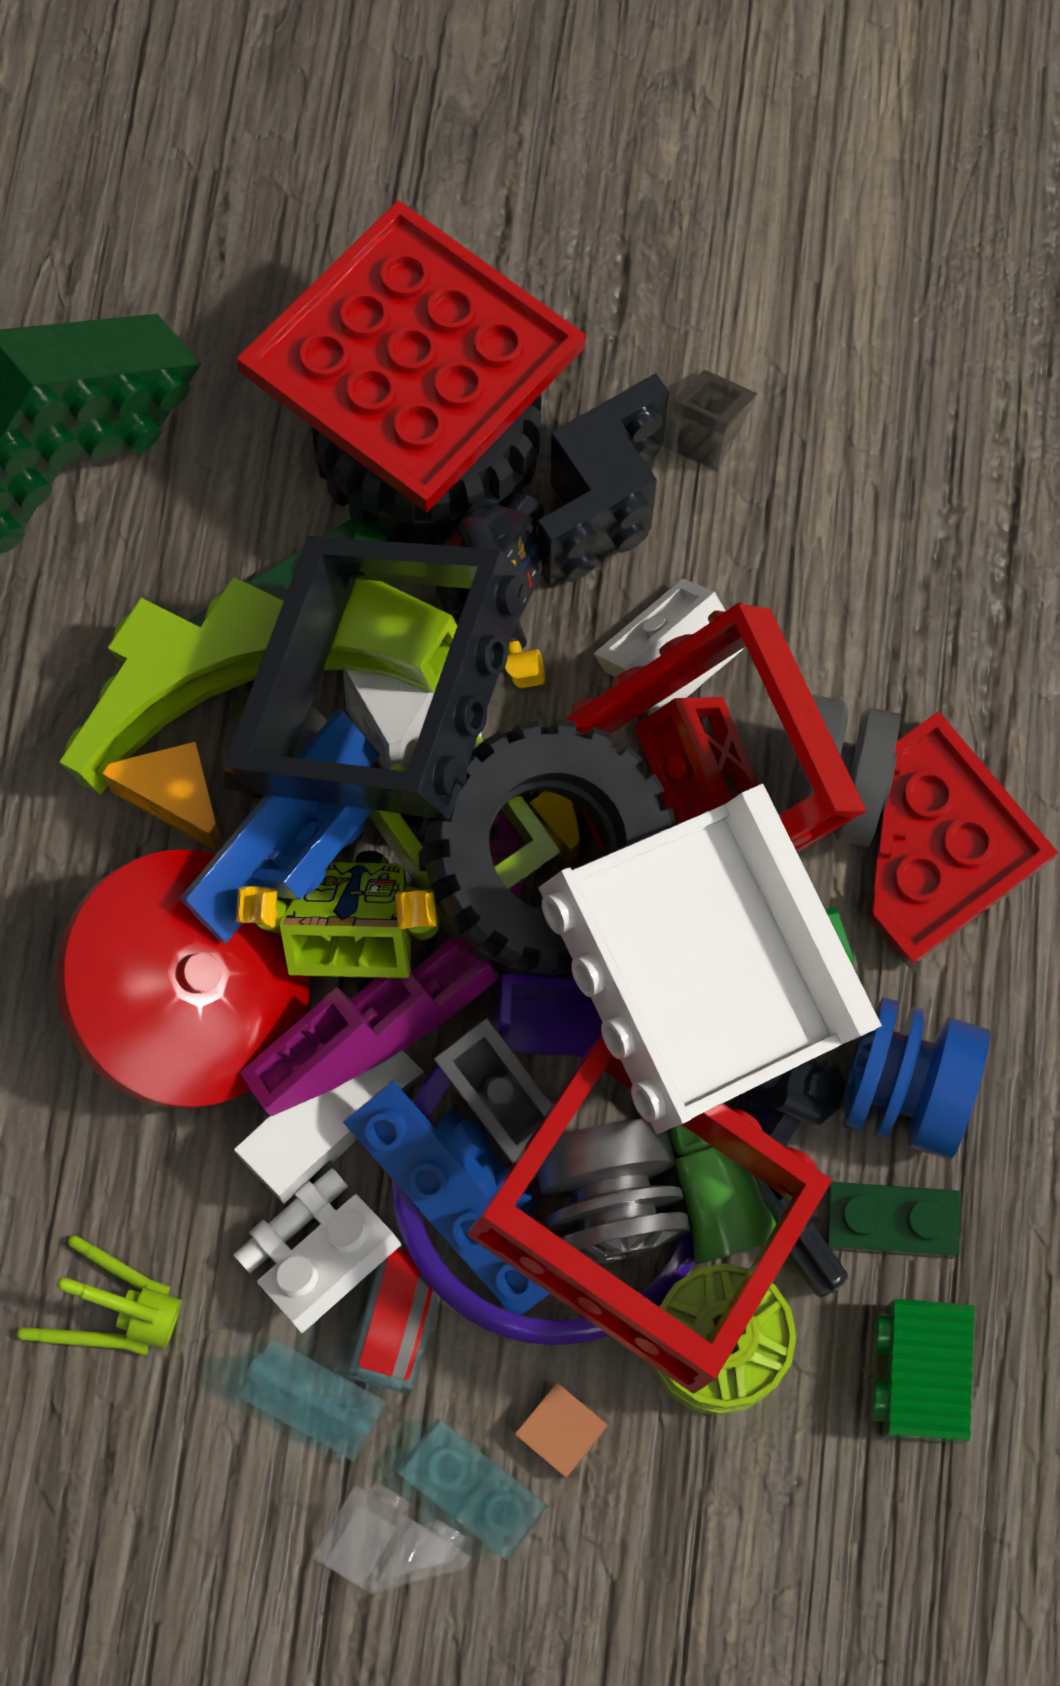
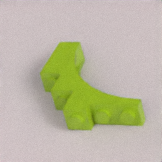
(178, 665)

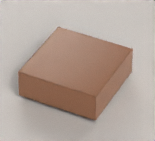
(561, 1430)

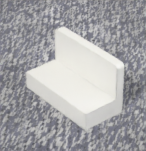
(676, 613)

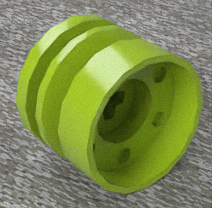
(760, 1354)

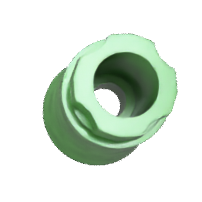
(720, 1199)

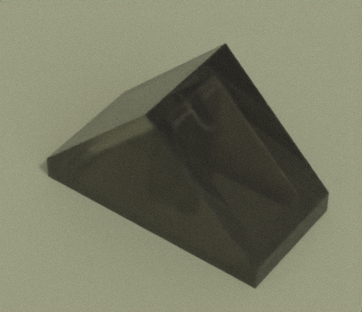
(707, 418)

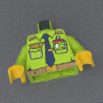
(350, 923)

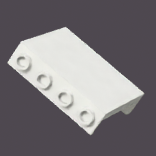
(707, 959)

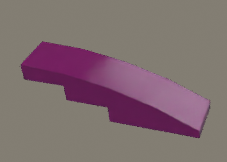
(352, 1036)

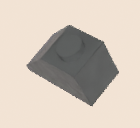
(494, 1087)

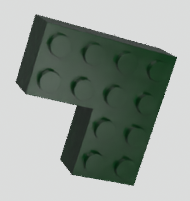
(80, 397)

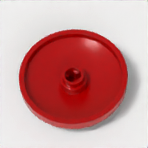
(160, 997)

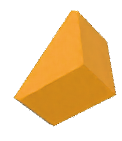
(171, 788)

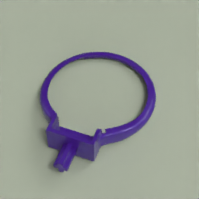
(532, 1018)

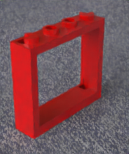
(695, 654)
(604, 1297)

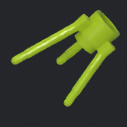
(145, 1316)

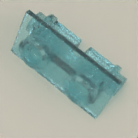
(311, 1399)

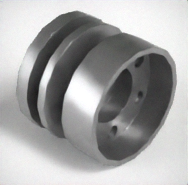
(613, 1202)

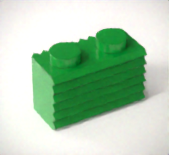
(925, 1372)

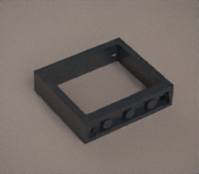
(302, 643)

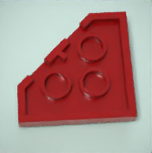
(946, 842)

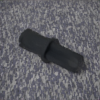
(811, 1252)

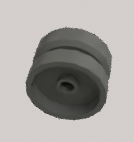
(867, 759)

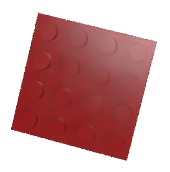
(411, 354)

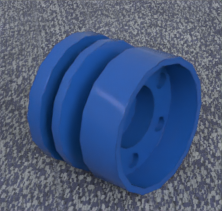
(917, 1078)

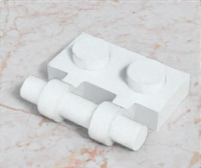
(328, 1260)

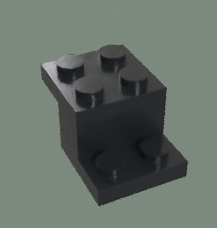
(603, 481)

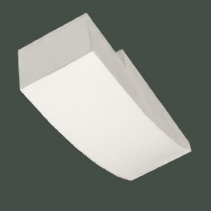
(304, 1138)

